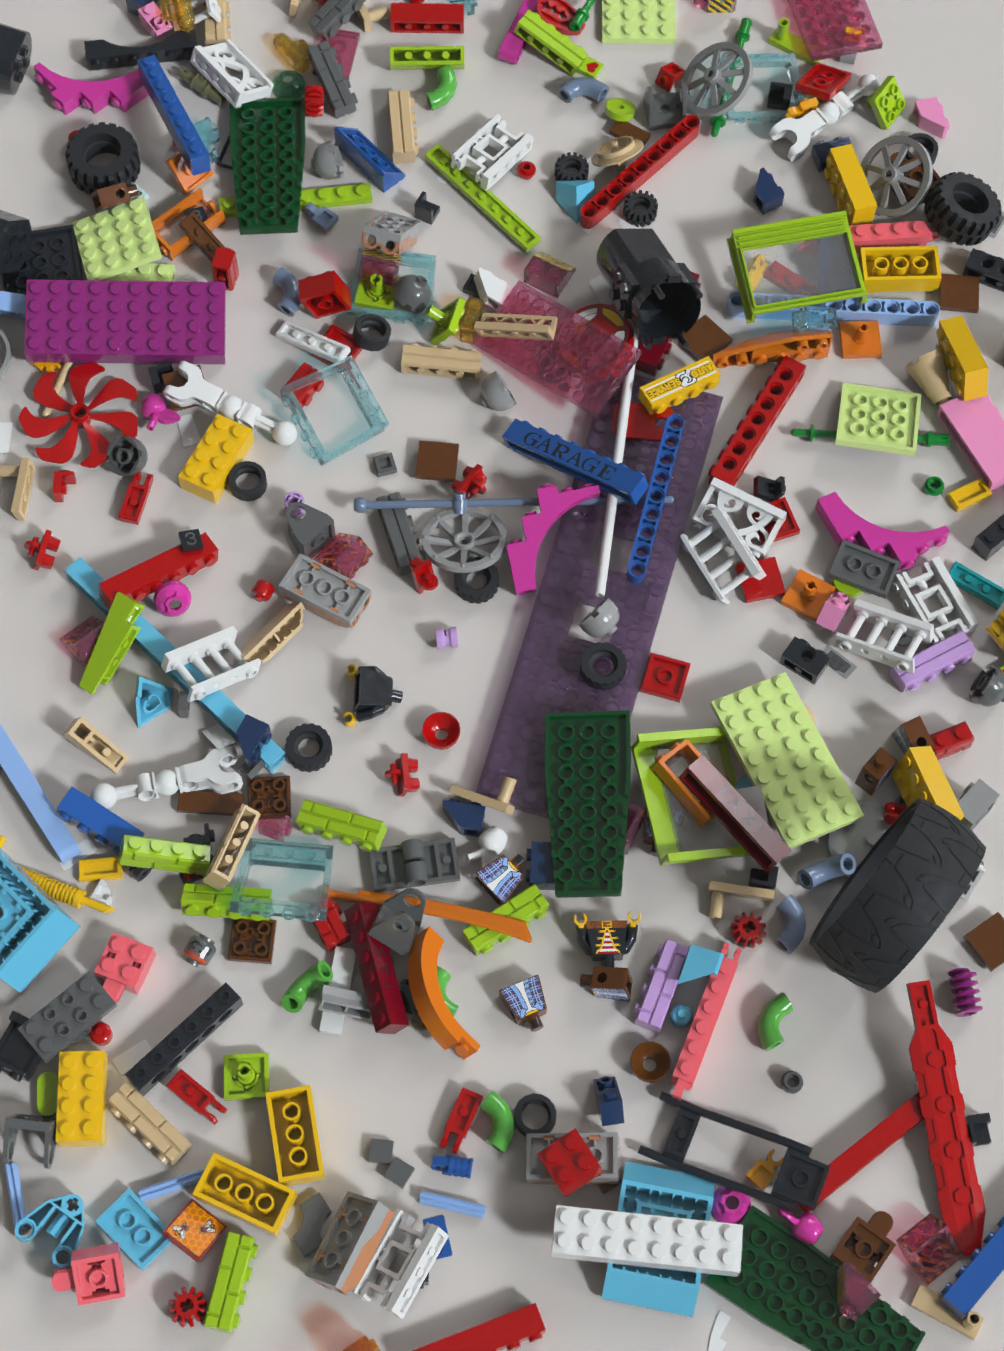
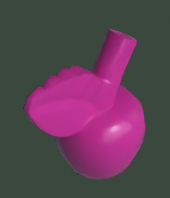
(155, 410)
(805, 1227)

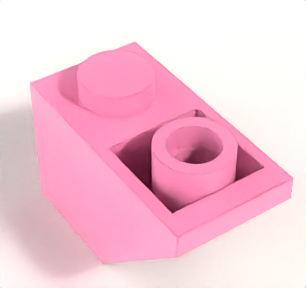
(152, 20)
(930, 117)
(834, 611)

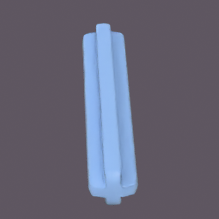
(170, 1185)
(15, 1193)
(452, 1204)

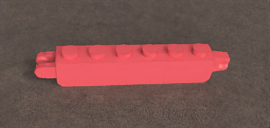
(892, 234)
(704, 1024)

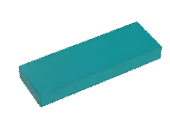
(977, 585)

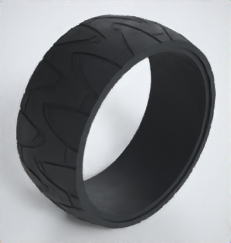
(898, 896)

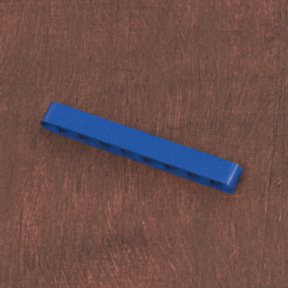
(655, 507)

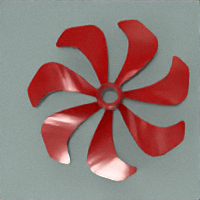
(47, 396)

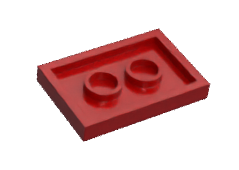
(823, 81)

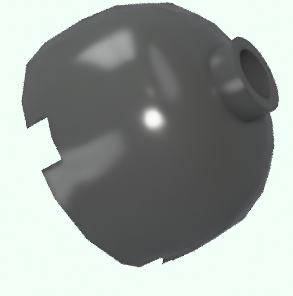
(412, 291)
(127, 456)
(988, 687)

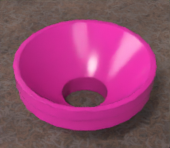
(169, 591)
(725, 1215)

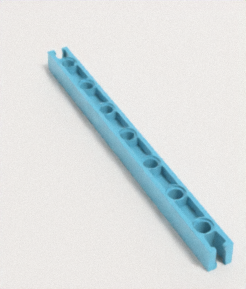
(156, 645)

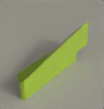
(112, 642)

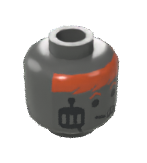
(199, 950)

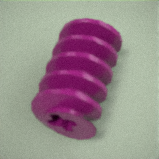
(964, 992)

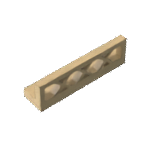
(518, 329)

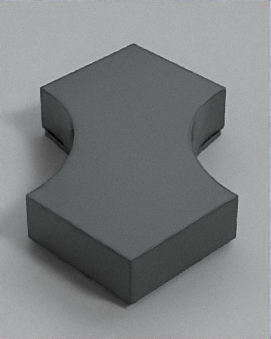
(314, 1214)

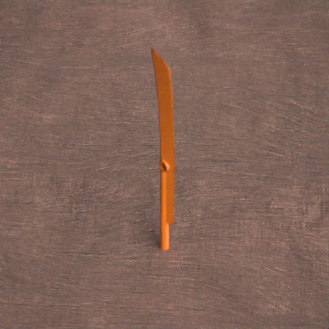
(500, 923)

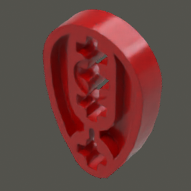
(562, 8)

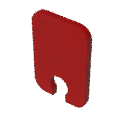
(640, 422)

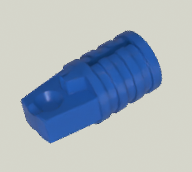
(453, 1165)

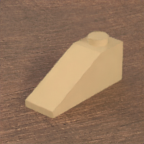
(95, 745)

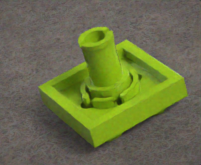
(884, 100)
(377, 292)
(446, 320)
(246, 1068)

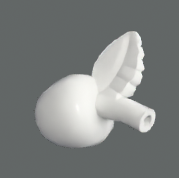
(492, 844)

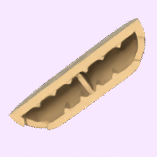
(274, 633)

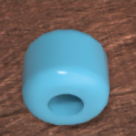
(681, 1016)

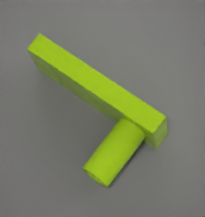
(789, 42)

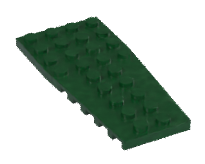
(268, 164)
(588, 800)
(796, 1294)

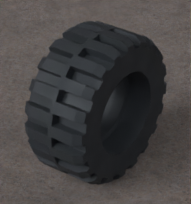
(99, 140)
(962, 208)

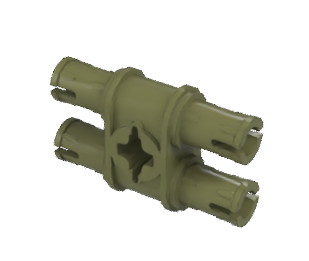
(202, 85)

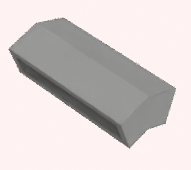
(343, 1002)

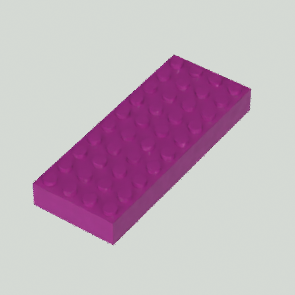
(125, 322)

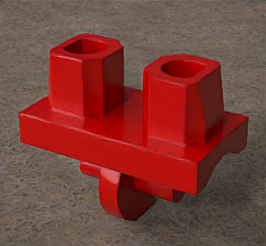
(473, 482)
(48, 542)
(423, 575)
(400, 776)

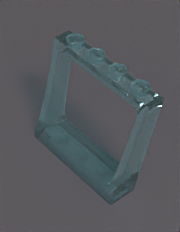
(785, 60)
(409, 260)
(362, 394)
(286, 855)

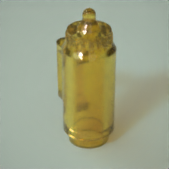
(183, 13)
(291, 51)

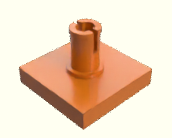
(183, 175)
(860, 339)
(807, 595)

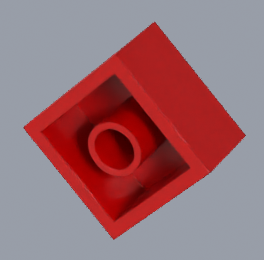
(324, 294)
(570, 1162)

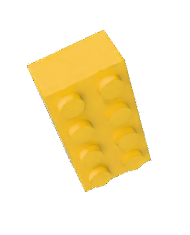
(850, 185)
(900, 269)
(962, 358)
(213, 458)
(922, 777)
(82, 1098)
(295, 1136)
(245, 1195)

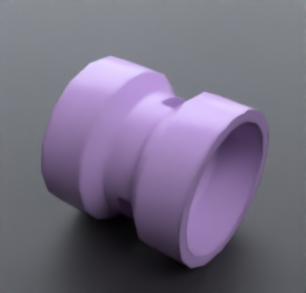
(292, 497)
(446, 637)

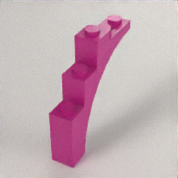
(94, 95)
(535, 526)
(901, 546)

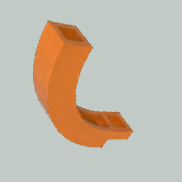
(429, 999)

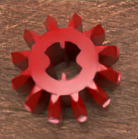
(314, 100)
(756, 933)
(184, 1299)

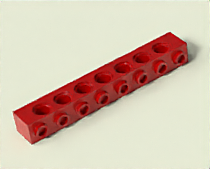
(788, 369)

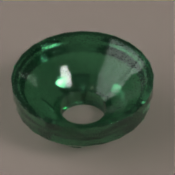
(291, 89)

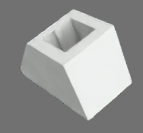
(491, 289)

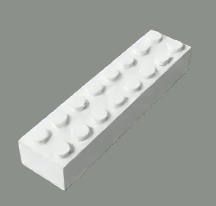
(647, 1240)

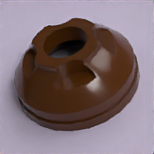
(651, 1051)

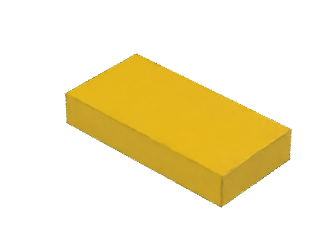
(969, 494)
(99, 868)

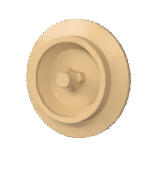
(617, 152)

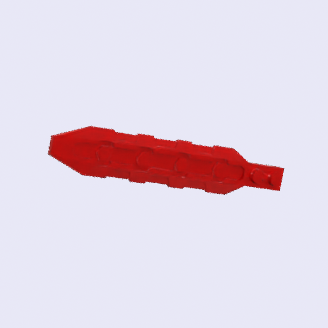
(945, 1122)

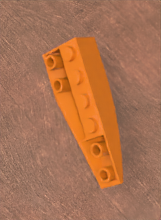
(774, 347)

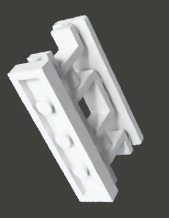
(501, 162)
(947, 593)
(412, 1271)

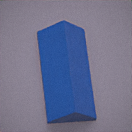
(367, 157)

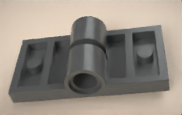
(414, 864)
(67, 1017)

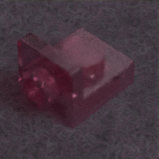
(273, 830)

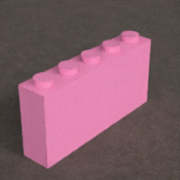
(978, 434)

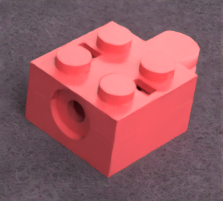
(124, 965)
(94, 1274)

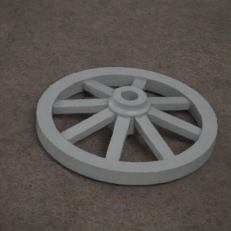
(715, 77)
(897, 174)
(464, 542)

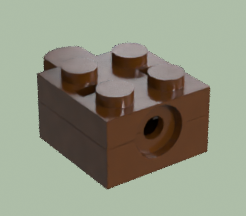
(916, 174)
(866, 1244)

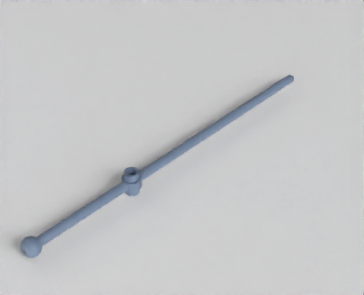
(460, 503)

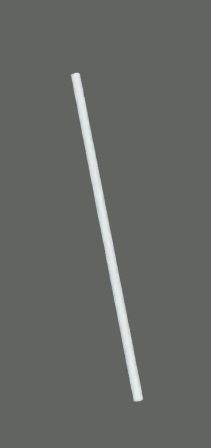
(617, 458)

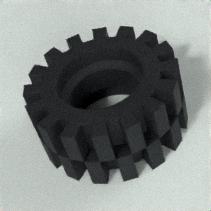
(571, 161)
(640, 217)

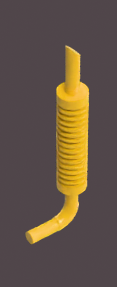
(64, 892)

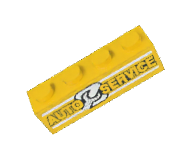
(679, 385)

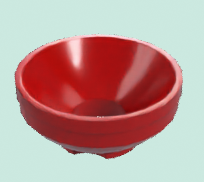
(437, 722)

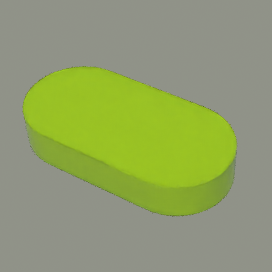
(47, 1094)

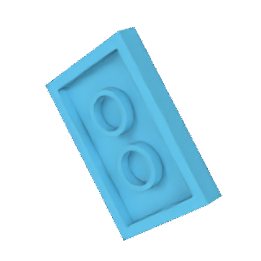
(135, 1229)

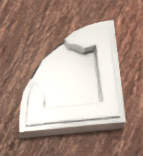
(102, 893)

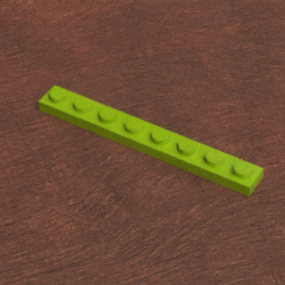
(320, 197)
(484, 200)

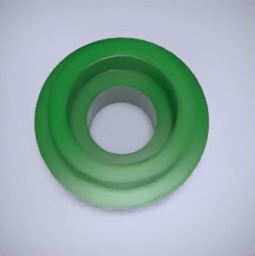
(934, 481)

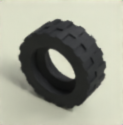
(477, 595)
(603, 681)
(308, 763)

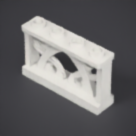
(233, 89)
(767, 513)

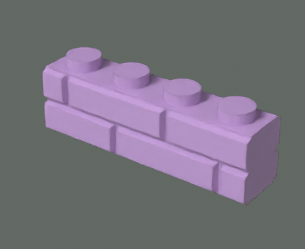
(935, 660)
(661, 986)

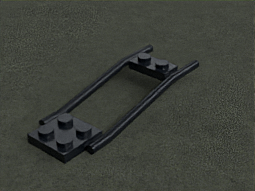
(798, 1178)

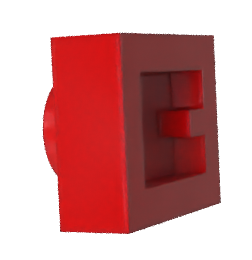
(668, 75)
(60, 482)

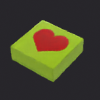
(590, 68)

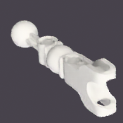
(803, 129)
(230, 406)
(187, 778)

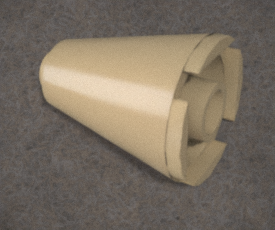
(931, 376)

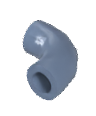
(583, 87)
(290, 287)
(826, 869)
(794, 924)

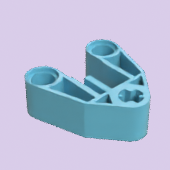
(40, 1216)

